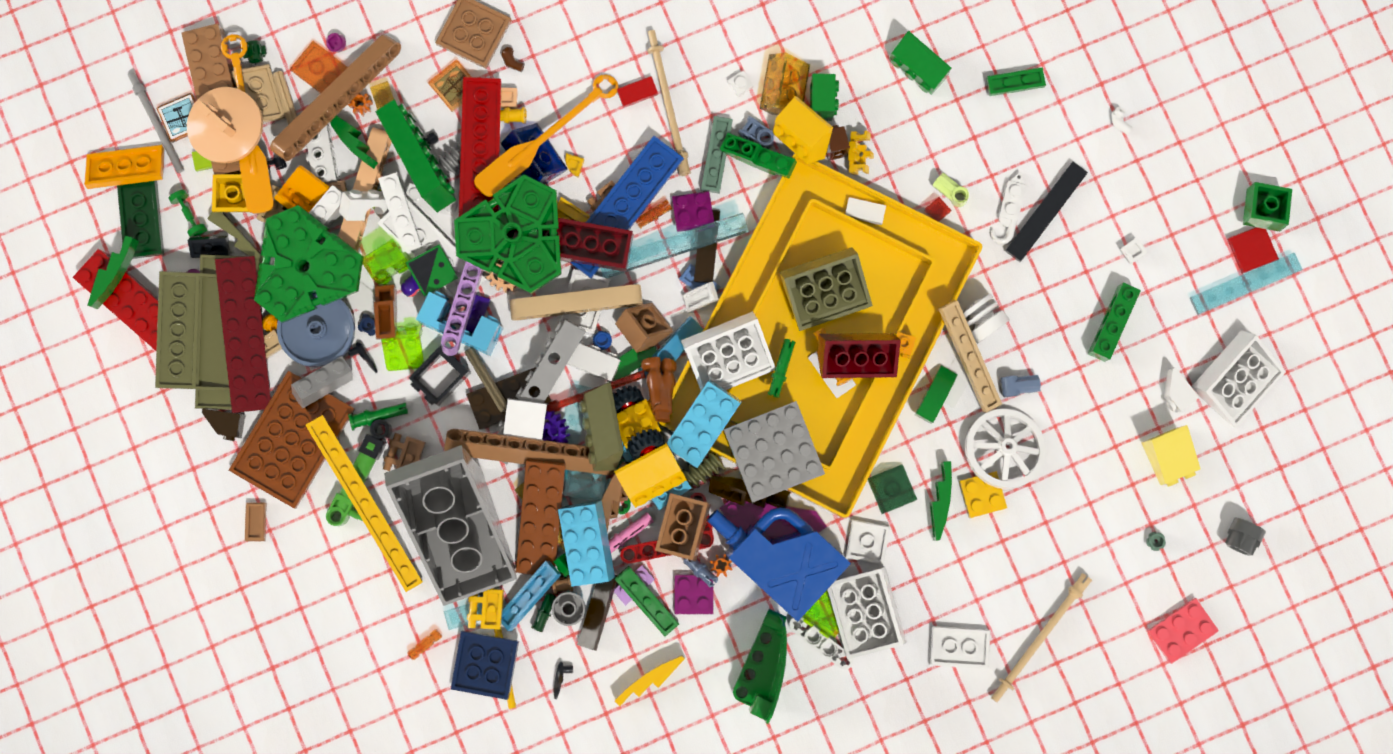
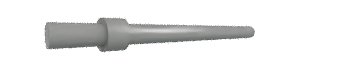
(139, 91)

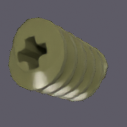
(704, 469)

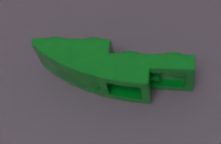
(757, 156)

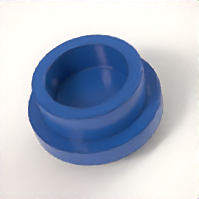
(602, 340)

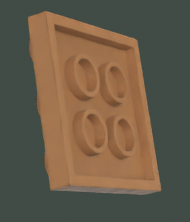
(473, 32)

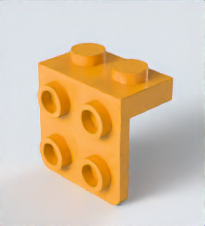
(301, 189)

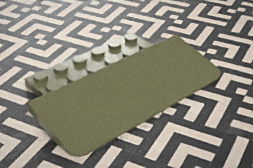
(191, 335)

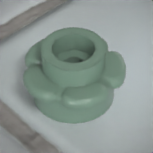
(1156, 546)

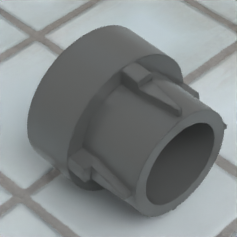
(1244, 536)

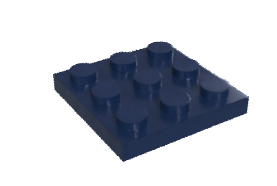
(484, 665)

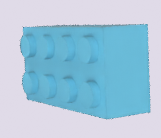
(703, 423)
(586, 543)

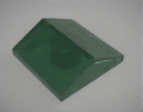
(892, 489)

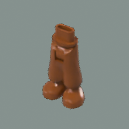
(660, 385)

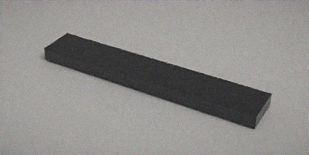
(1046, 211)

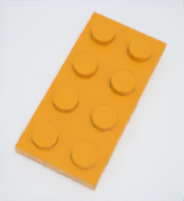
(124, 167)

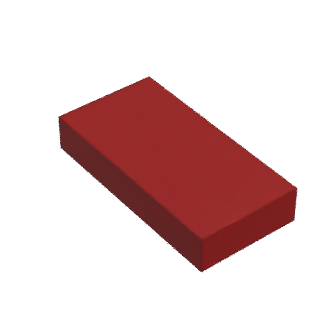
(637, 92)

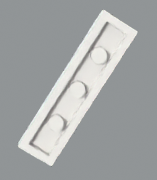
(400, 212)

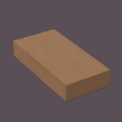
(255, 521)

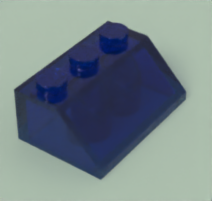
(546, 162)

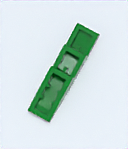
(349, 136)
(108, 279)
(940, 508)

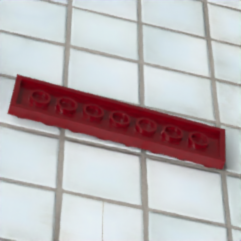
(242, 334)

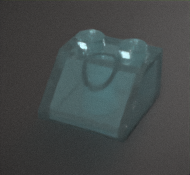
(584, 485)

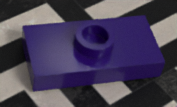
(478, 309)

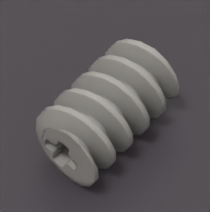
(450, 160)

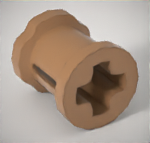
(562, 584)

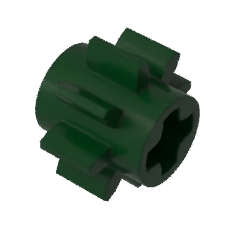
(255, 52)

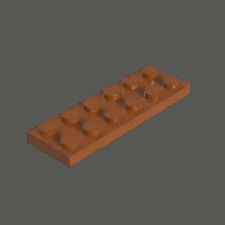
(540, 515)

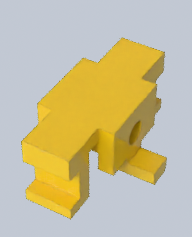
(856, 162)

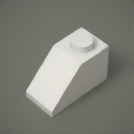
(1178, 391)

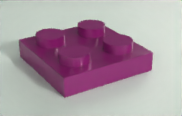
(692, 210)
(692, 595)

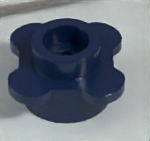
(363, 325)

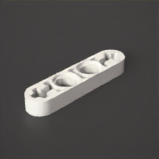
(819, 644)

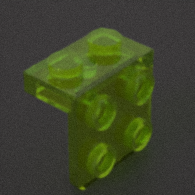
(405, 350)
(822, 616)

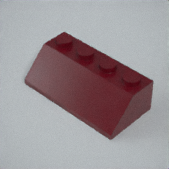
(858, 355)

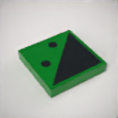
(431, 270)

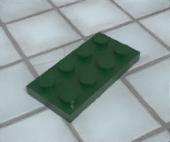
(141, 217)

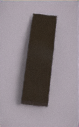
(706, 259)
(735, 491)

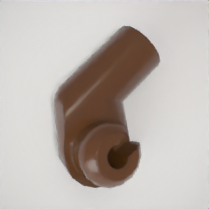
(509, 60)

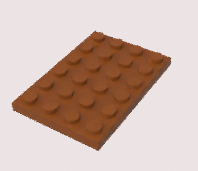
(280, 449)

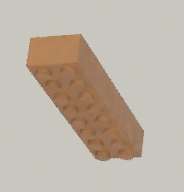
(209, 71)

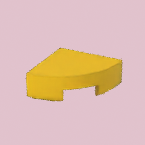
(574, 164)

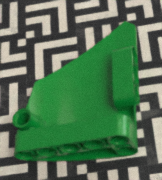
(766, 685)

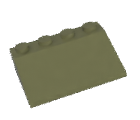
(826, 288)

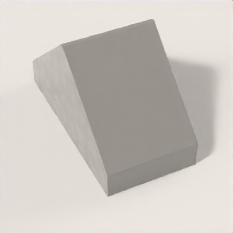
(452, 523)

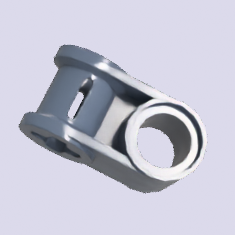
(754, 131)

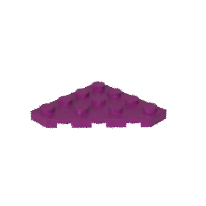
(751, 514)

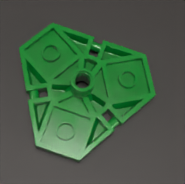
(293, 240)
(530, 257)

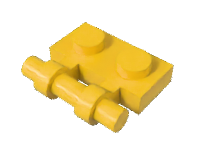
(491, 609)

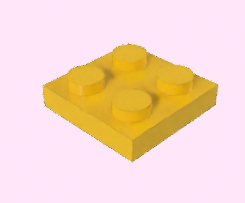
(981, 497)

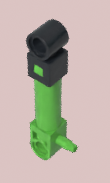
(369, 452)

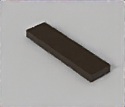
(597, 614)

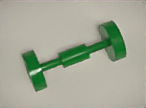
(179, 197)

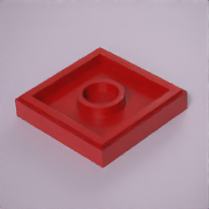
(1252, 249)

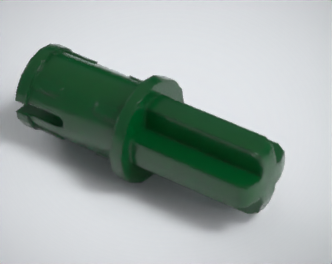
(543, 613)

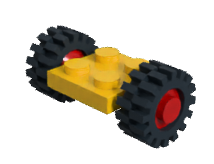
(636, 422)

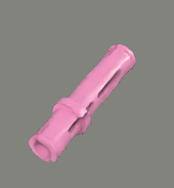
(629, 532)

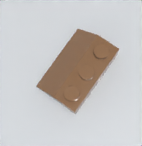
(682, 527)

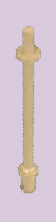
(655, 50)
(1074, 593)

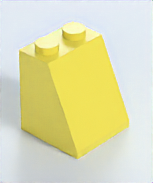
(1172, 455)

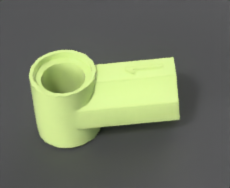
(950, 188)

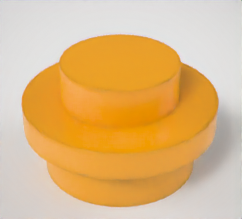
(270, 323)

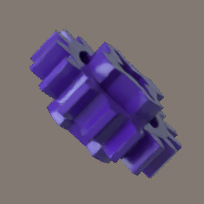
(555, 428)

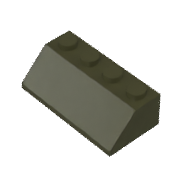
(601, 428)

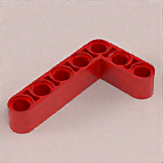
(638, 548)

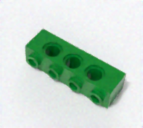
(1114, 322)

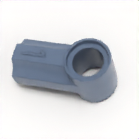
(1018, 385)

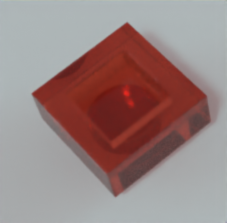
(937, 209)

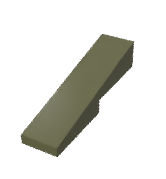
(243, 243)

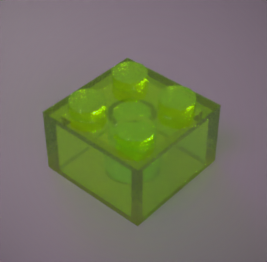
(385, 262)

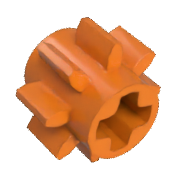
(358, 108)
(719, 570)

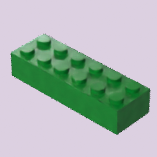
(416, 155)

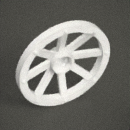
(1002, 451)

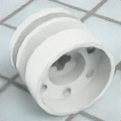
(984, 318)

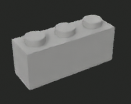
(322, 382)

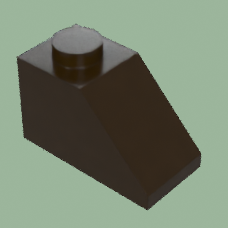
(225, 424)

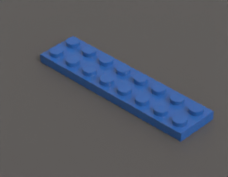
(635, 190)

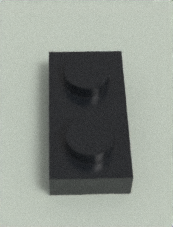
(208, 246)

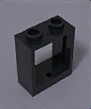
(430, 397)

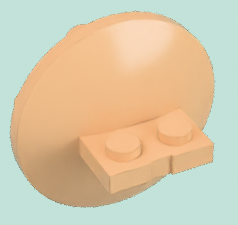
(225, 125)

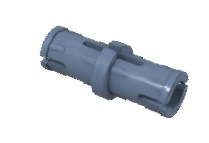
(701, 570)

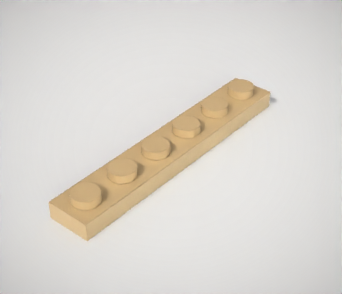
(970, 356)

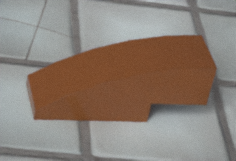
(385, 311)

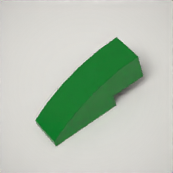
(936, 395)

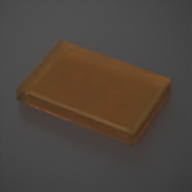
(317, 67)

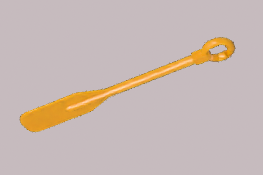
(520, 157)
(253, 166)

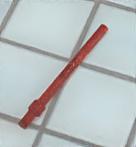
(557, 405)

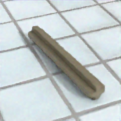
(486, 379)

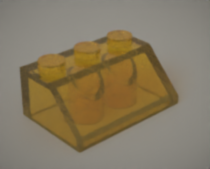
(784, 80)

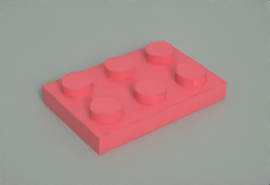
(1183, 630)

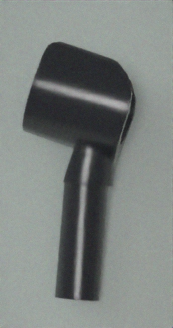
(278, 162)

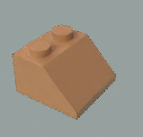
(643, 326)

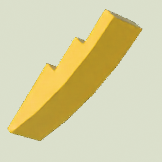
(655, 676)

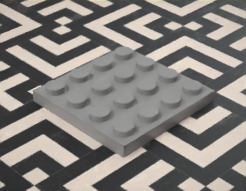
(774, 451)

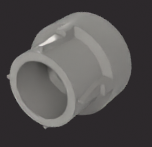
(558, 611)

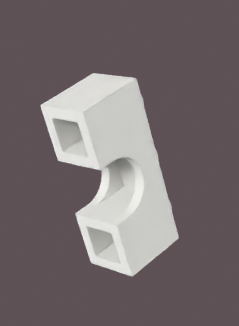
(357, 203)

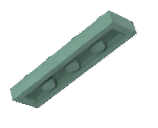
(715, 158)

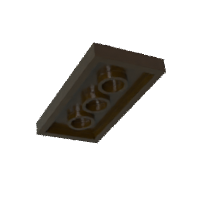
(485, 409)

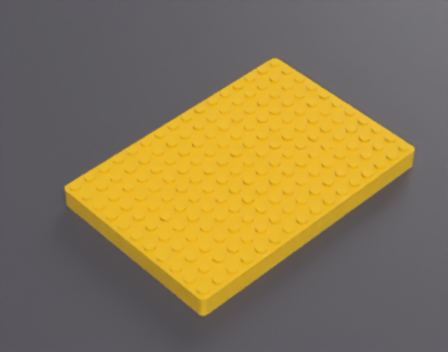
(910, 273)

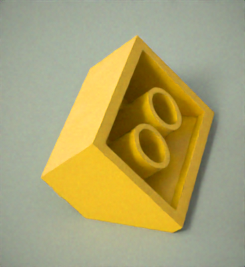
(803, 131)
(650, 475)

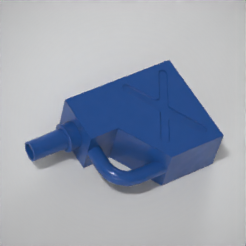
(788, 568)

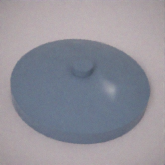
(318, 335)

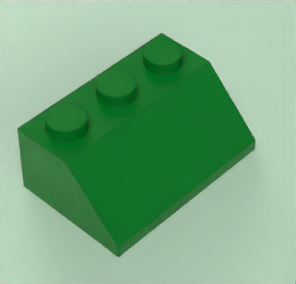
(920, 63)

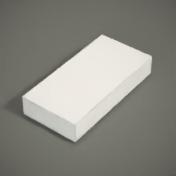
(865, 211)
(700, 297)

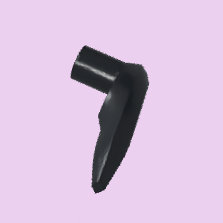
(360, 349)
(559, 677)

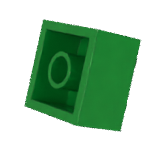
(822, 95)
(1267, 206)

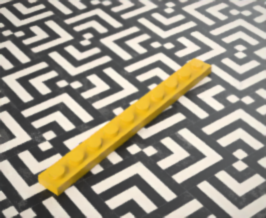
(364, 503)

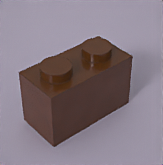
(838, 143)

